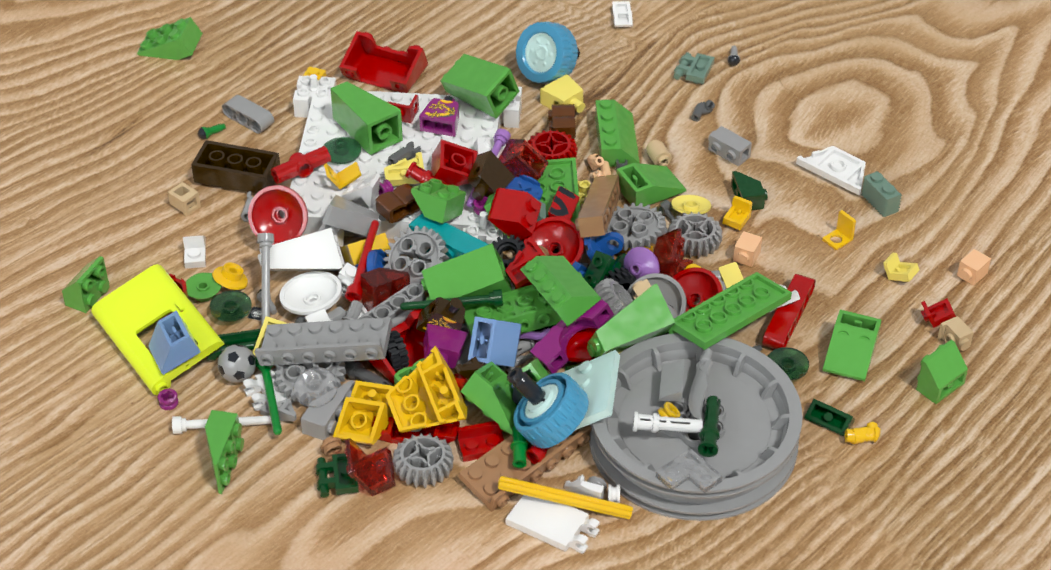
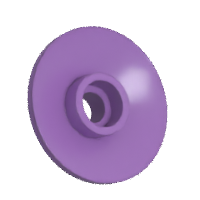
(643, 259)

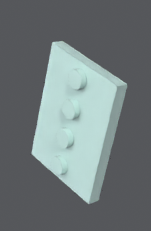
(599, 381)

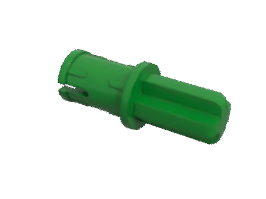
(519, 449)

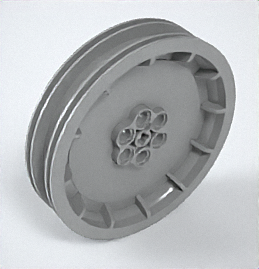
(756, 427)

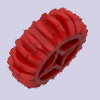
(554, 144)

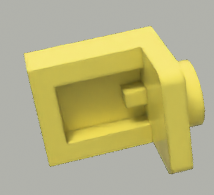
(899, 270)

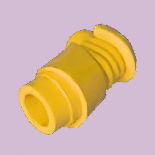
(862, 434)

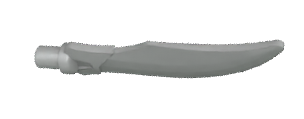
(700, 384)

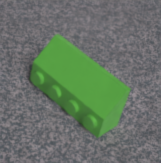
(615, 132)
(561, 286)

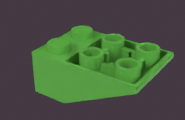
(171, 40)
(648, 183)
(852, 345)
(492, 394)
(224, 444)

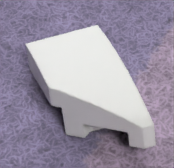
(586, 488)

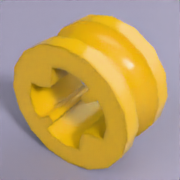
(669, 410)

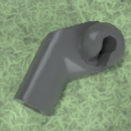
(702, 109)

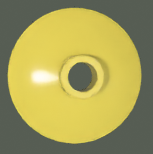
(690, 203)

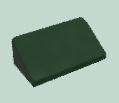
(829, 417)

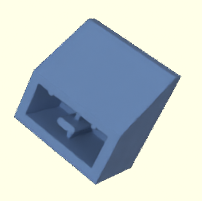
(495, 341)
(172, 343)

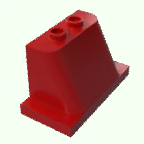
(414, 344)

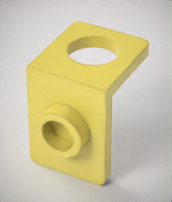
(730, 274)

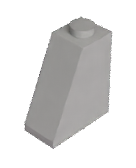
(349, 216)

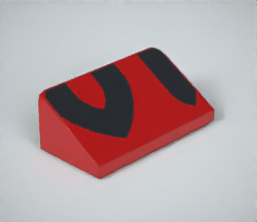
(563, 204)

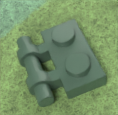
(698, 70)

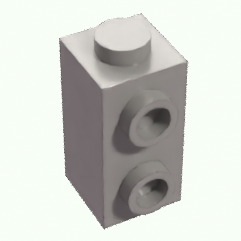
(729, 146)

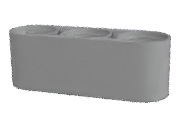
(248, 114)

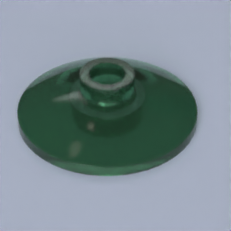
(343, 150)
(230, 306)
(791, 361)

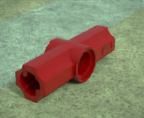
(300, 165)

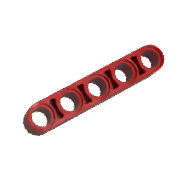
(788, 316)

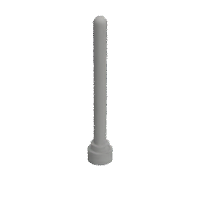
(265, 242)

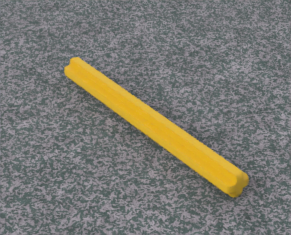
(565, 497)

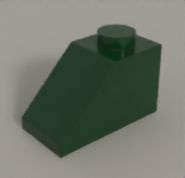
(749, 189)

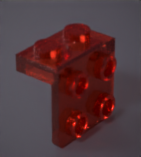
(371, 471)

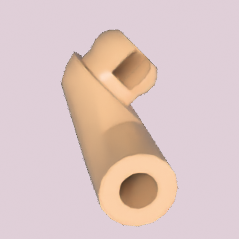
(594, 161)

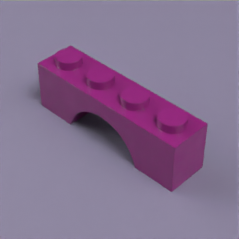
(552, 347)

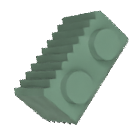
(881, 194)

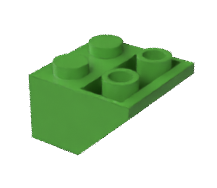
(439, 200)
(87, 286)
(941, 372)

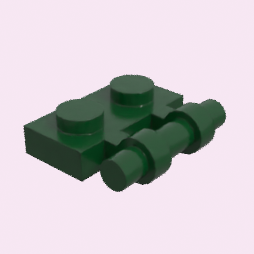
(341, 481)

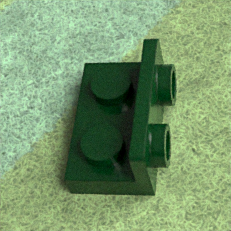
(598, 268)

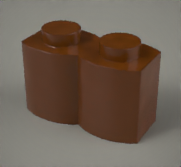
(563, 119)
(397, 204)

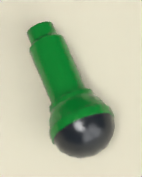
(206, 132)

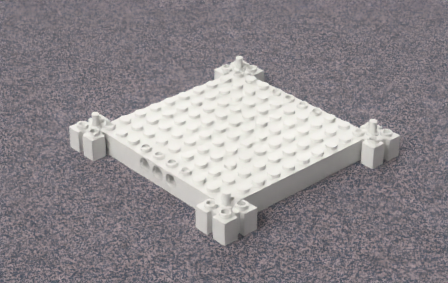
(314, 102)

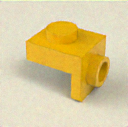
(738, 213)

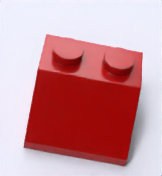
(452, 163)
(514, 212)

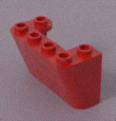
(382, 65)

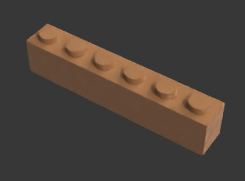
(598, 206)

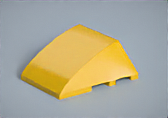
(427, 396)

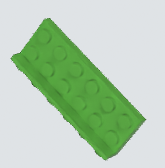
(559, 173)
(519, 306)
(730, 310)

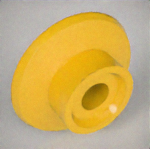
(230, 276)

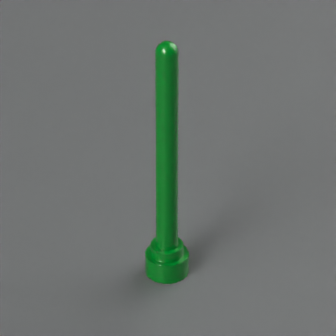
(271, 399)

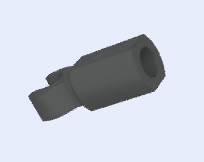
(405, 152)

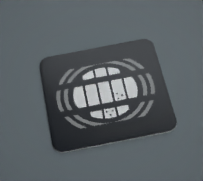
(255, 313)

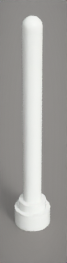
(181, 424)

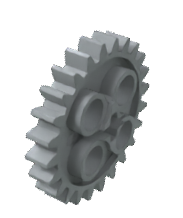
(644, 230)
(421, 241)
(287, 375)

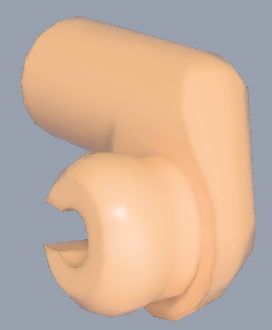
(605, 170)

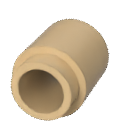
(658, 153)

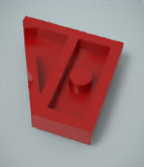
(513, 270)

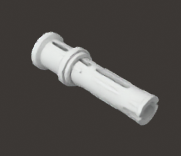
(655, 423)

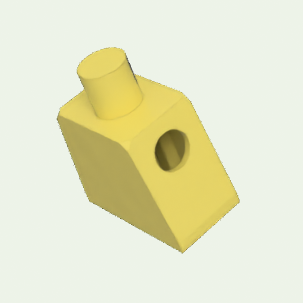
(562, 91)

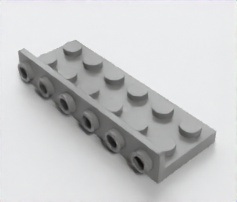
(325, 341)

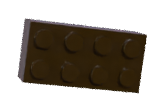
(234, 166)

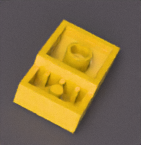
(359, 411)

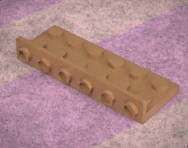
(485, 472)

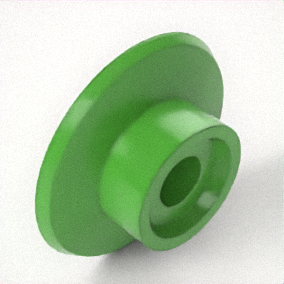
(202, 287)

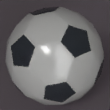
(236, 363)

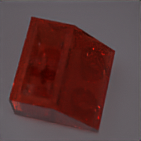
(523, 159)
(670, 252)
(381, 284)

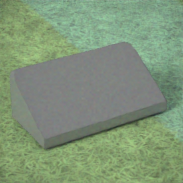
(672, 381)

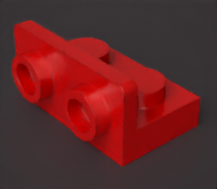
(478, 439)

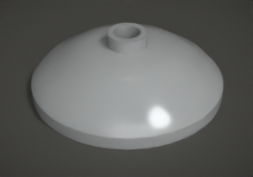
(670, 289)

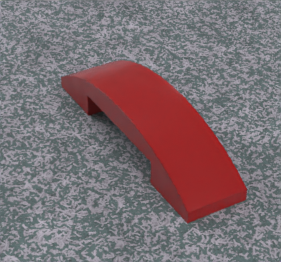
(444, 431)

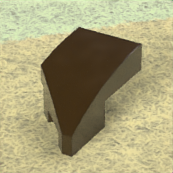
(469, 367)

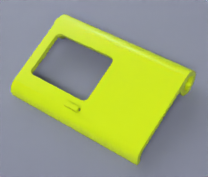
(141, 304)

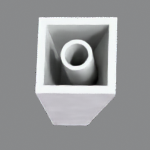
(307, 253)

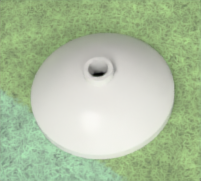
(310, 292)

